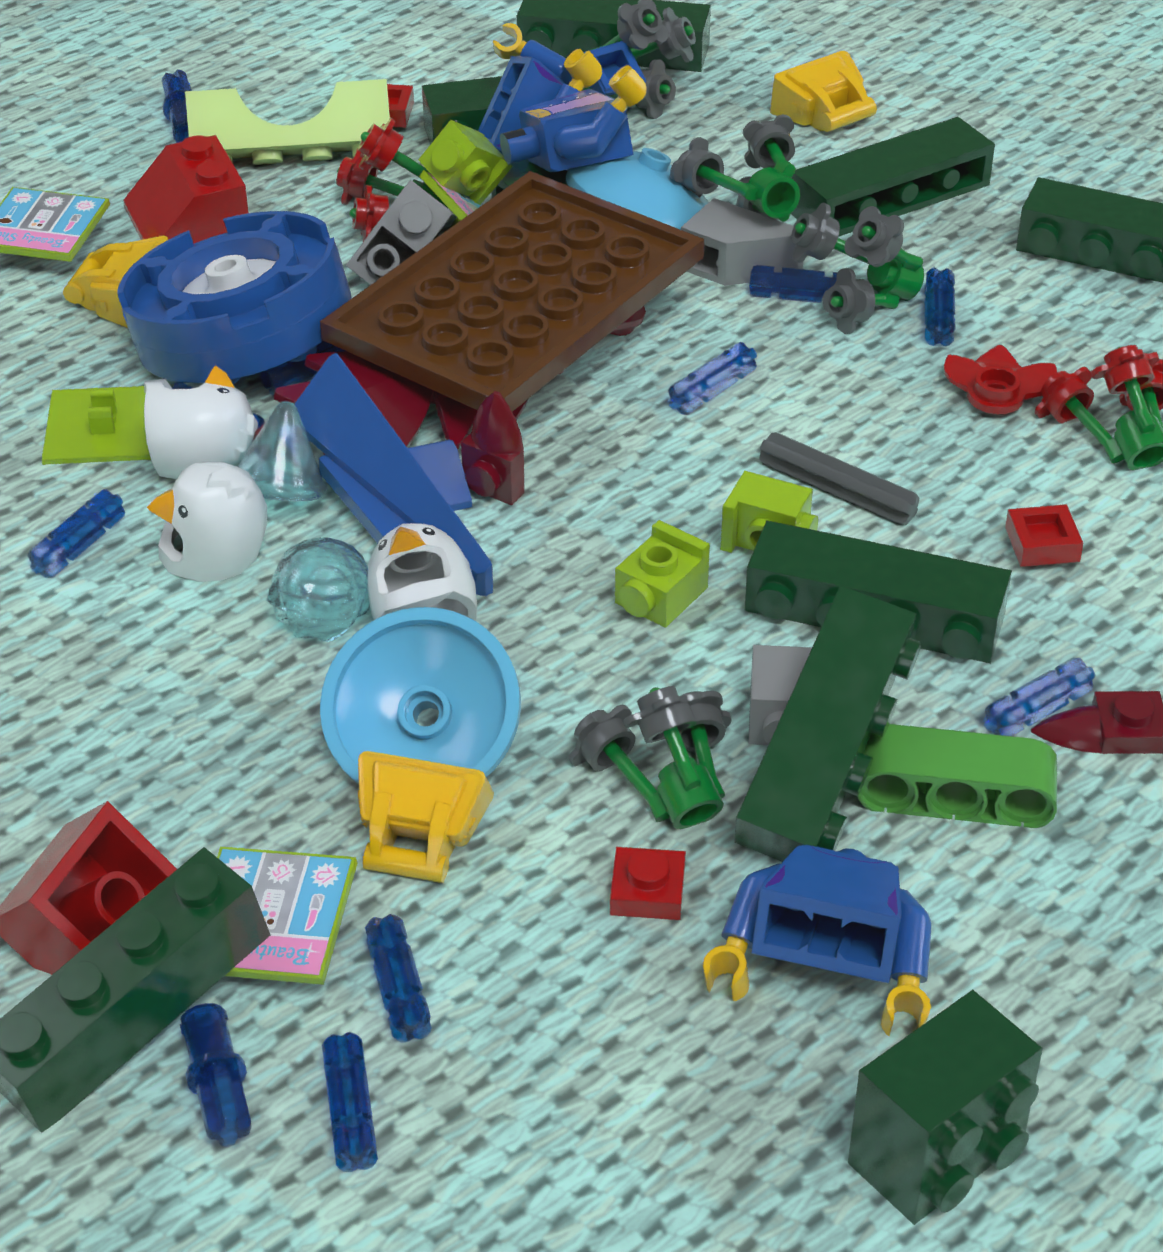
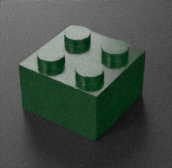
(944, 1107)

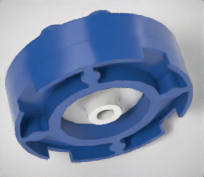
(234, 297)

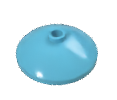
(641, 185)
(414, 664)

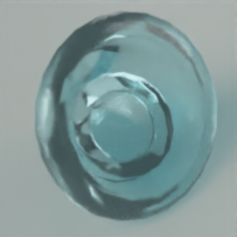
(283, 459)

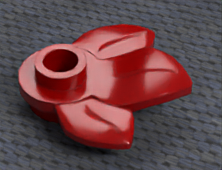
(996, 379)

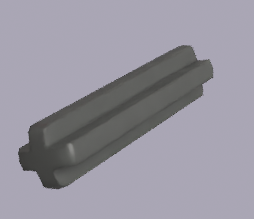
(839, 478)

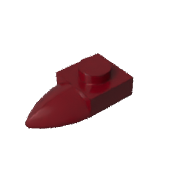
(494, 452)
(1112, 725)

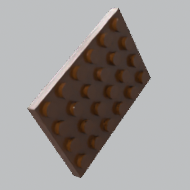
(513, 292)

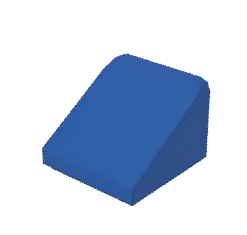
(612, 59)
(445, 470)

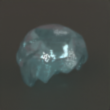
(320, 588)

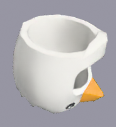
(197, 424)
(218, 518)
(420, 569)

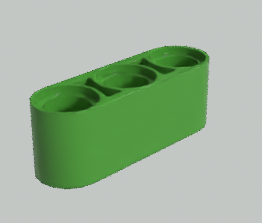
(962, 776)

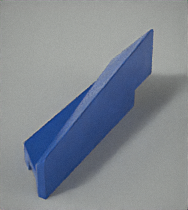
(374, 467)

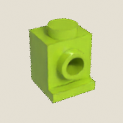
(465, 162)
(763, 499)
(663, 574)

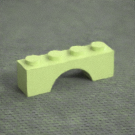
(335, 129)

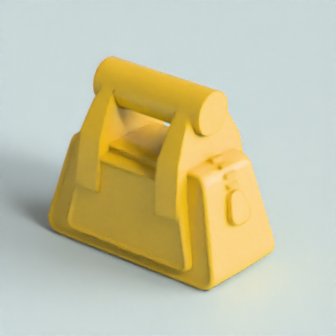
(822, 93)
(100, 274)
(419, 803)

